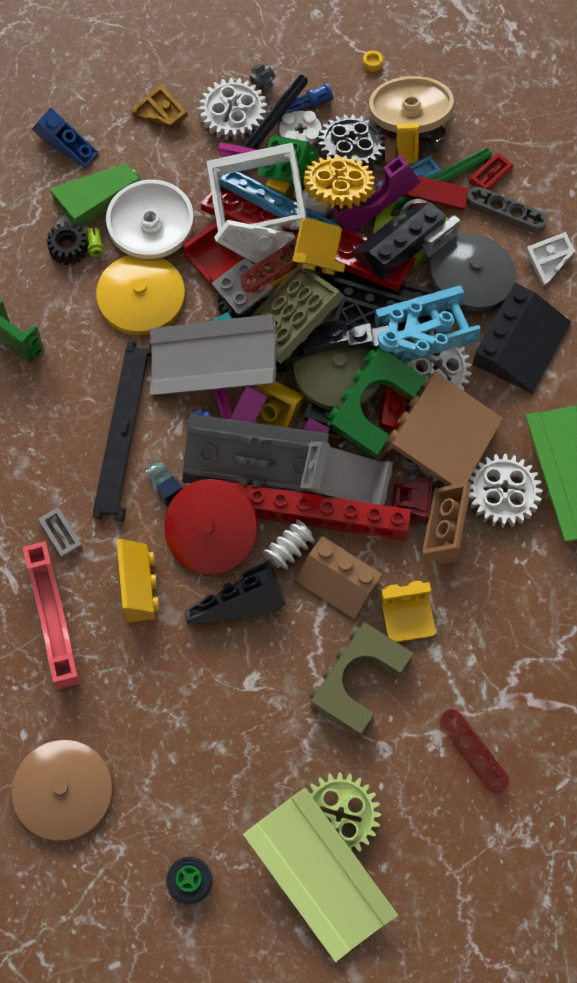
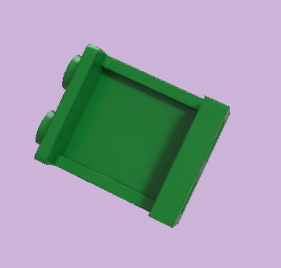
(25, 344)

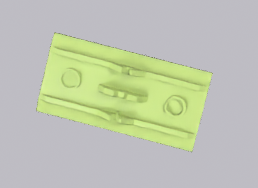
(320, 874)

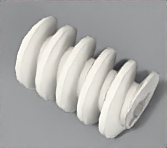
(289, 545)

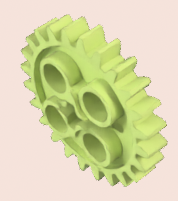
(346, 791)

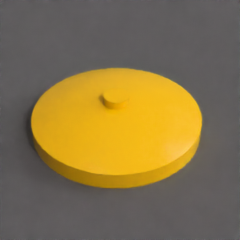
(140, 294)

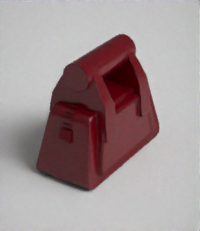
(419, 498)

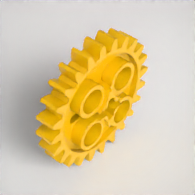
(339, 181)

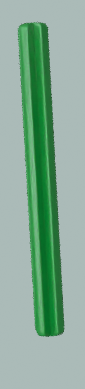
(455, 170)

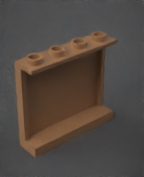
(444, 430)

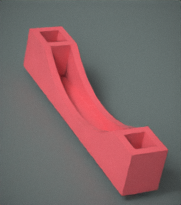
(52, 615)

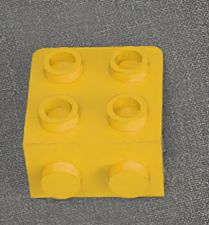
(318, 246)
(408, 611)

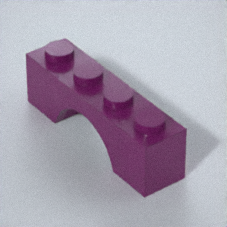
(397, 181)

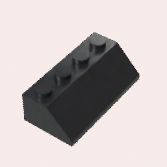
(399, 239)

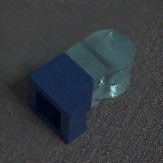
(163, 481)

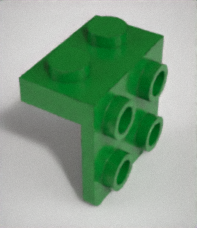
(282, 171)

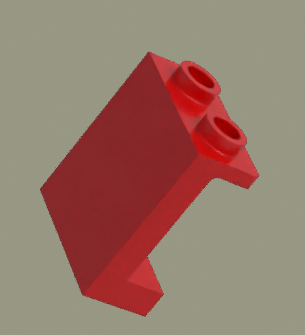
(209, 256)

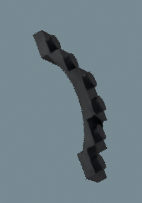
(334, 335)

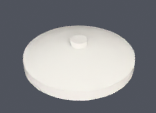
(150, 219)

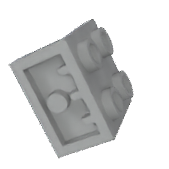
(230, 288)

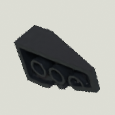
(250, 596)

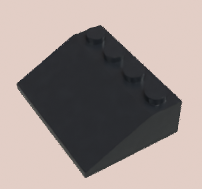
(521, 339)

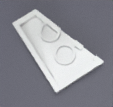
(252, 240)

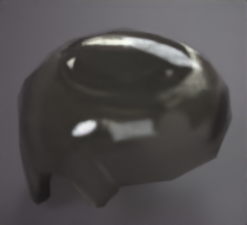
(432, 140)

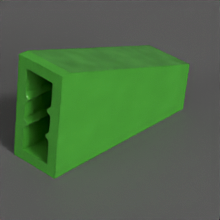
(91, 195)

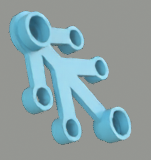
(390, 339)

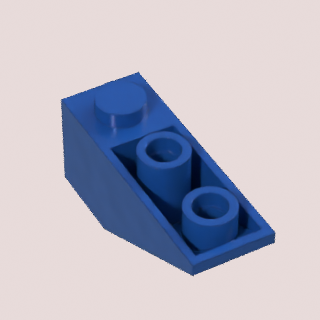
(64, 138)

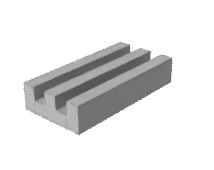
(441, 236)
(69, 548)

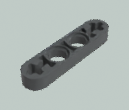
(505, 212)

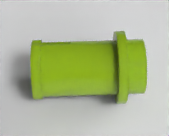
(95, 246)

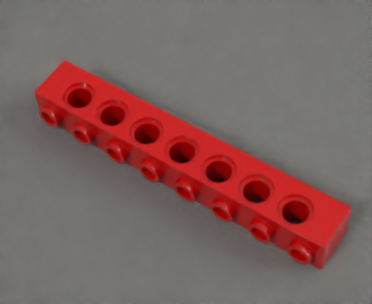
(328, 512)

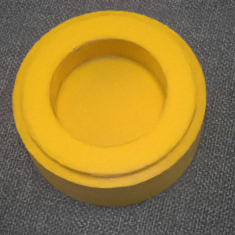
(372, 61)

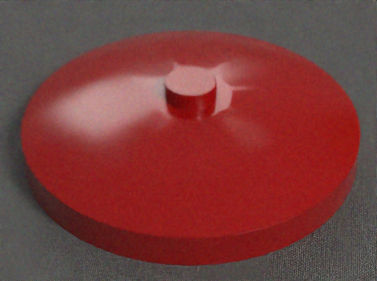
(211, 526)

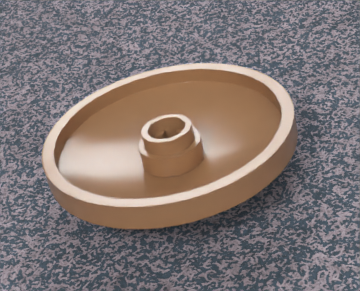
(62, 791)

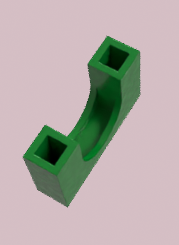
(348, 417)

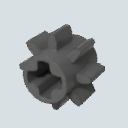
(262, 76)

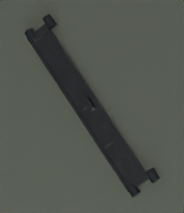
(121, 432)

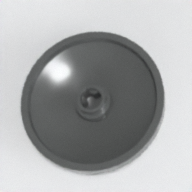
(476, 265)

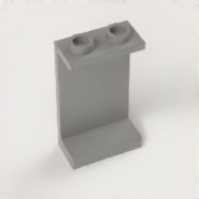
(345, 475)

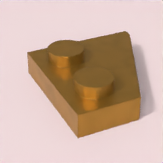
(160, 108)

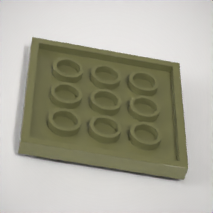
(298, 308)

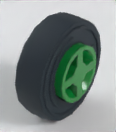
(183, 873)

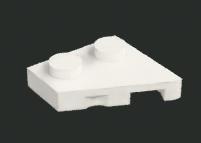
(549, 256)

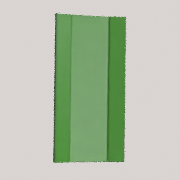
(556, 448)

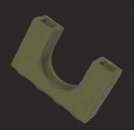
(366, 646)

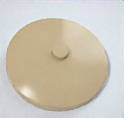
(411, 101)

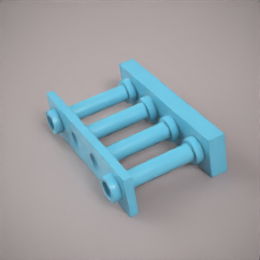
(431, 305)

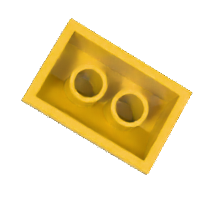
(137, 581)

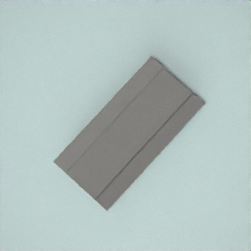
(213, 355)

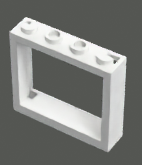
(254, 160)

